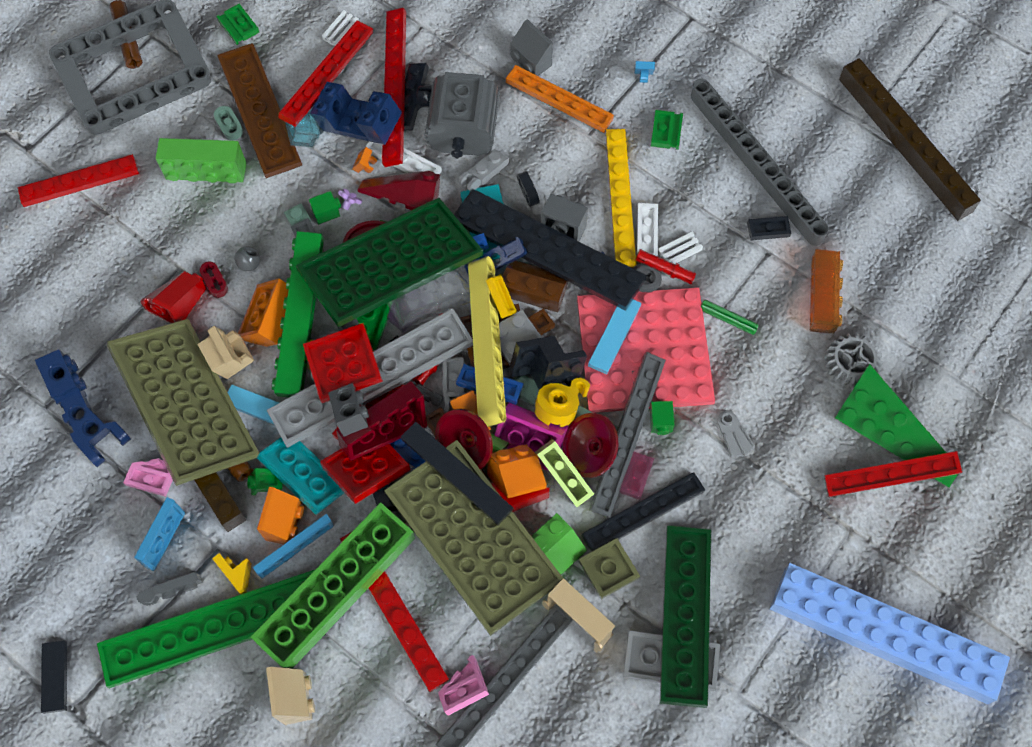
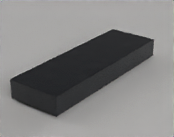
(54, 677)

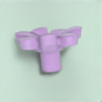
(349, 198)

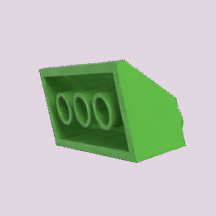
(559, 543)

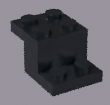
(546, 362)

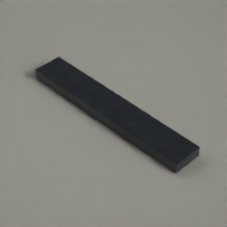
(457, 473)
(644, 512)

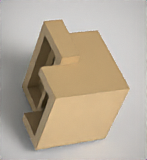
(225, 352)

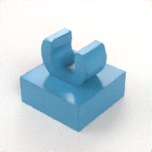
(644, 69)

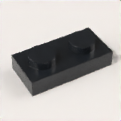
(769, 228)

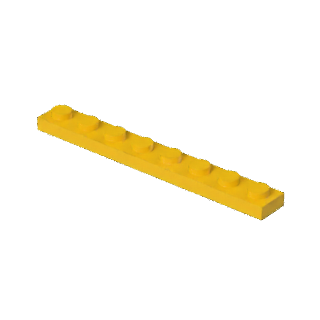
(620, 197)

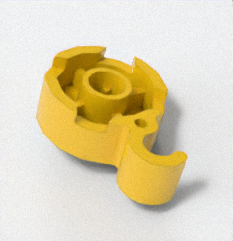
(560, 403)

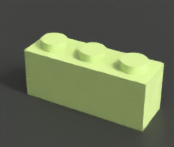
(564, 473)

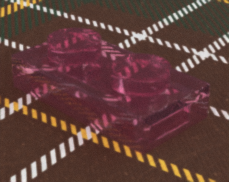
(636, 475)

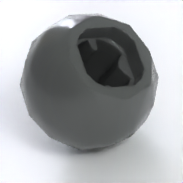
(247, 258)

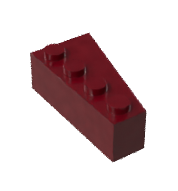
(386, 422)

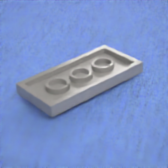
(644, 658)

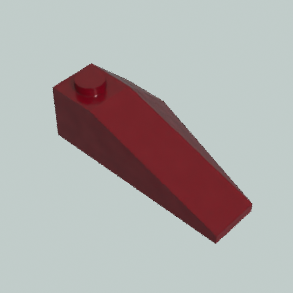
(409, 188)

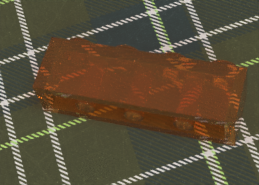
(825, 291)

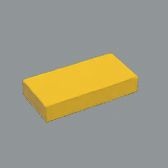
(501, 296)

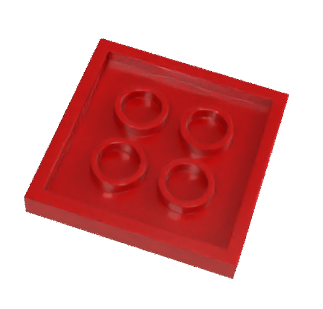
(342, 360)
(366, 473)

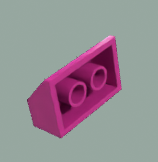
(525, 428)

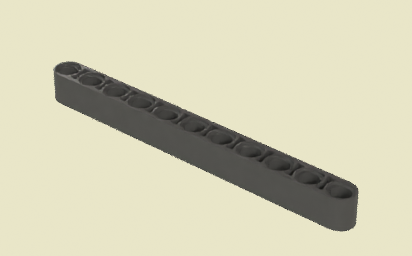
(715, 109)

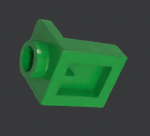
(261, 480)

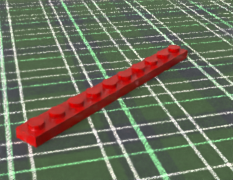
(395, 82)

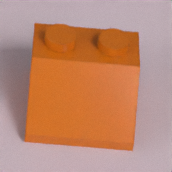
(516, 471)
(280, 516)

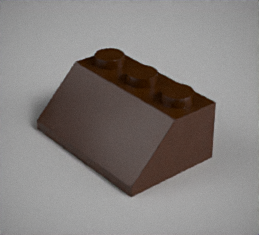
(534, 285)

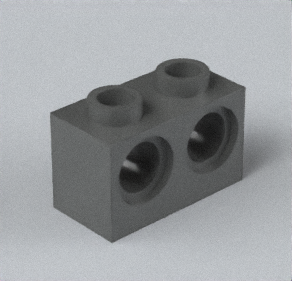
(348, 409)

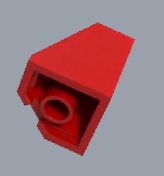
(175, 298)

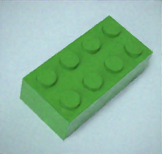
(201, 160)

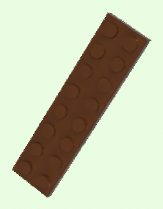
(259, 110)

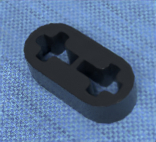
(528, 188)

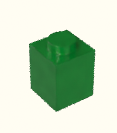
(325, 207)
(662, 417)

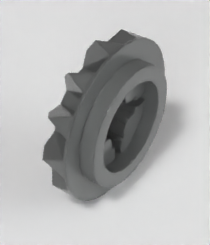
(654, 280)

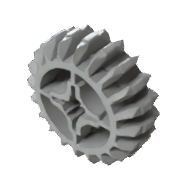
(836, 355)

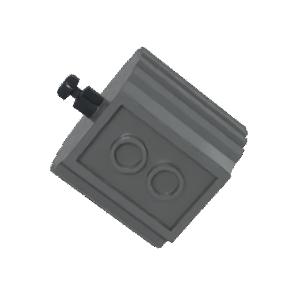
(462, 114)

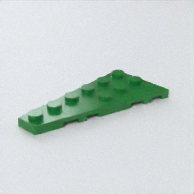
(887, 421)

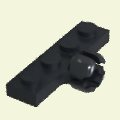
(416, 93)

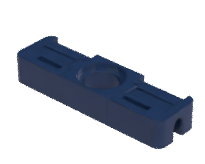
(508, 253)

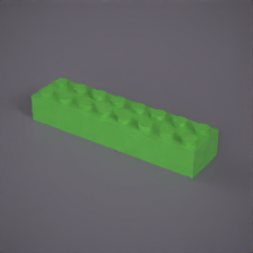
(333, 587)

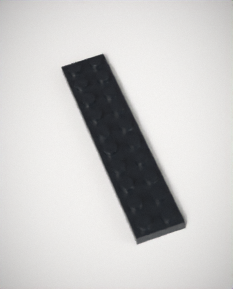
(551, 249)

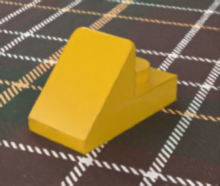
(239, 575)

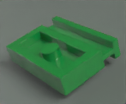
(238, 24)
(666, 129)

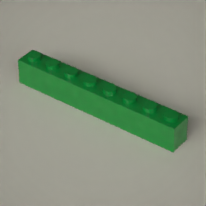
(298, 319)

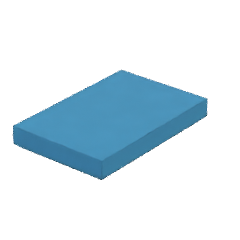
(160, 534)

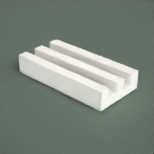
(338, 26)
(693, 241)

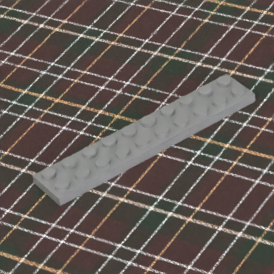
(397, 364)

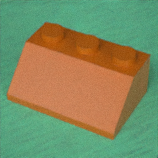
(264, 314)

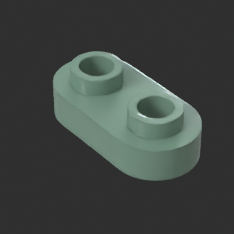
(228, 124)

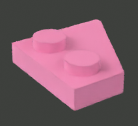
(149, 477)
(463, 688)

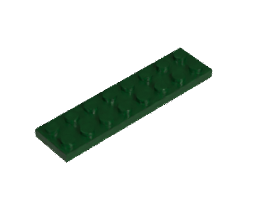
(686, 617)

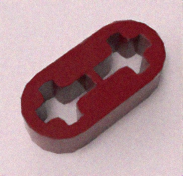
(209, 281)

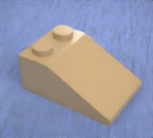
(290, 695)

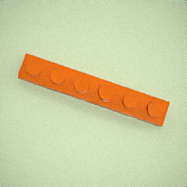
(559, 98)

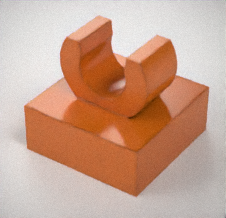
(362, 161)

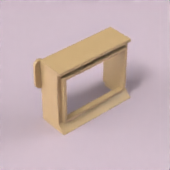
(581, 612)

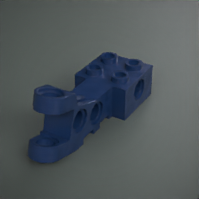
(69, 391)

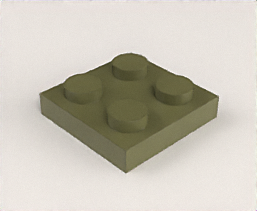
(609, 568)

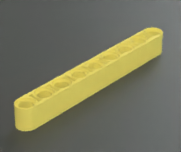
(486, 344)

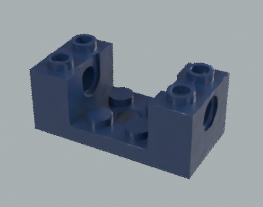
(359, 119)

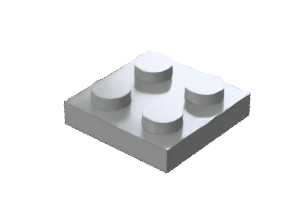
(513, 330)

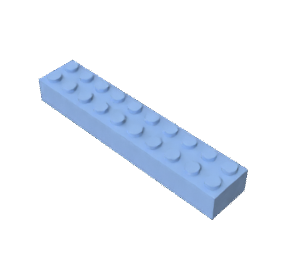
(890, 634)

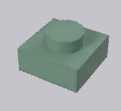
(296, 214)

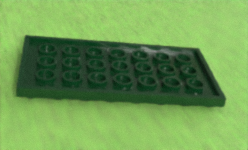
(389, 261)

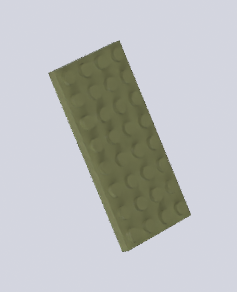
(182, 401)
(489, 565)

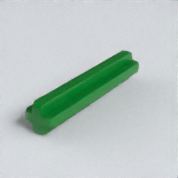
(729, 317)

